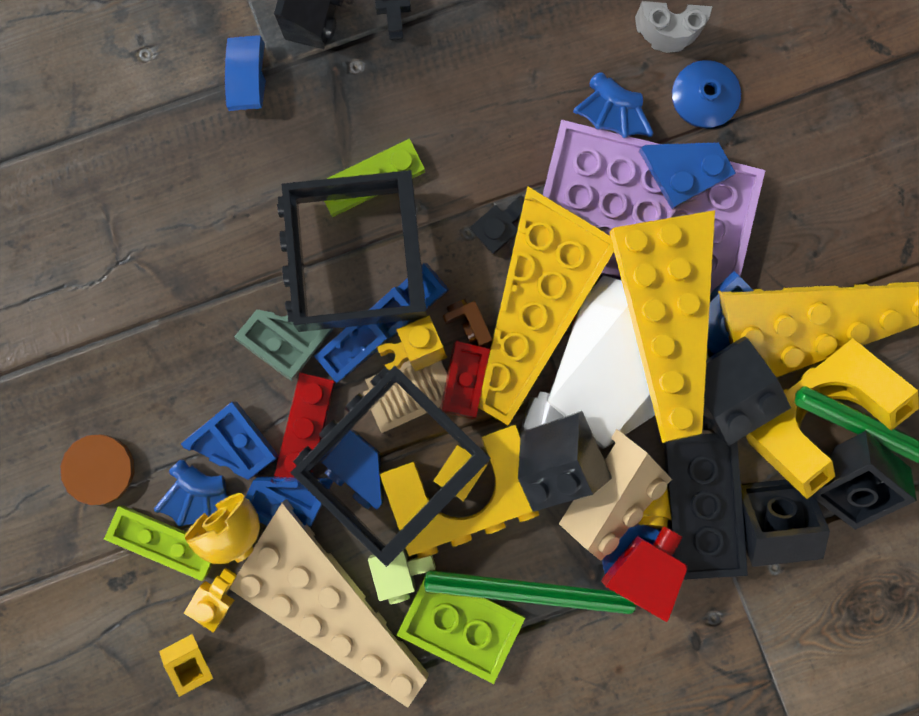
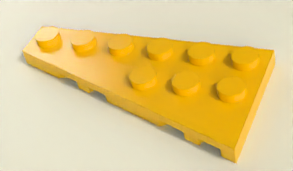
(546, 284)
(667, 291)
(809, 323)

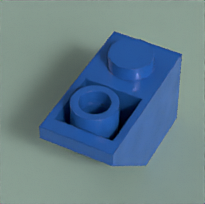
(359, 467)

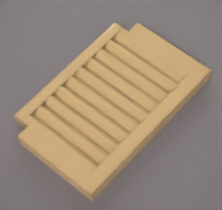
(398, 406)

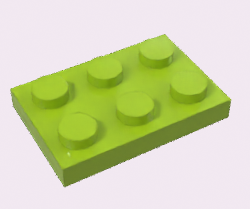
(462, 630)

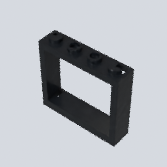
(291, 242)
(335, 432)

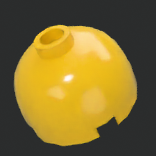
(226, 532)

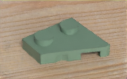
(279, 342)

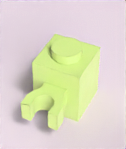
(397, 578)

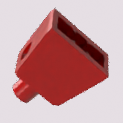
(649, 574)

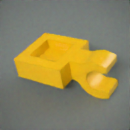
(211, 601)

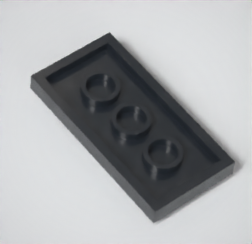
(706, 506)

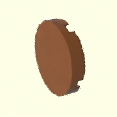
(97, 469)

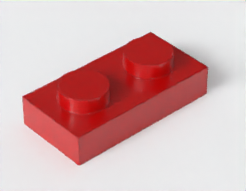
(464, 380)

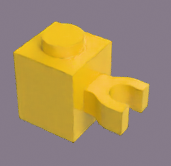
(418, 345)

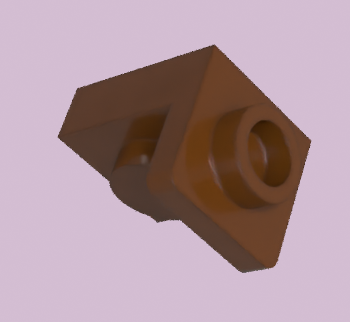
(475, 326)

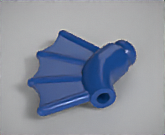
(614, 108)
(191, 494)

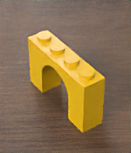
(846, 374)
(507, 502)

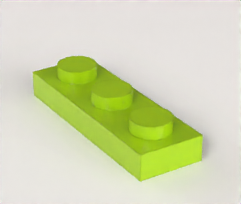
(397, 158)
(156, 542)

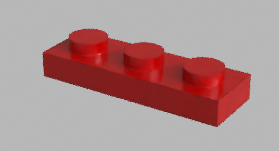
(305, 420)

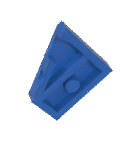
(686, 169)
(233, 442)
(269, 492)

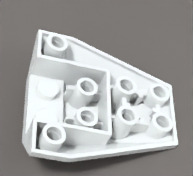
(603, 366)

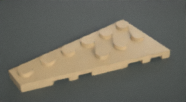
(316, 599)

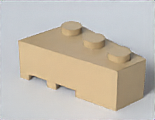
(619, 504)

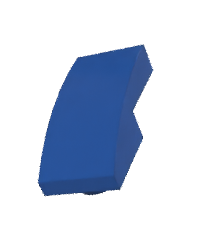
(243, 73)

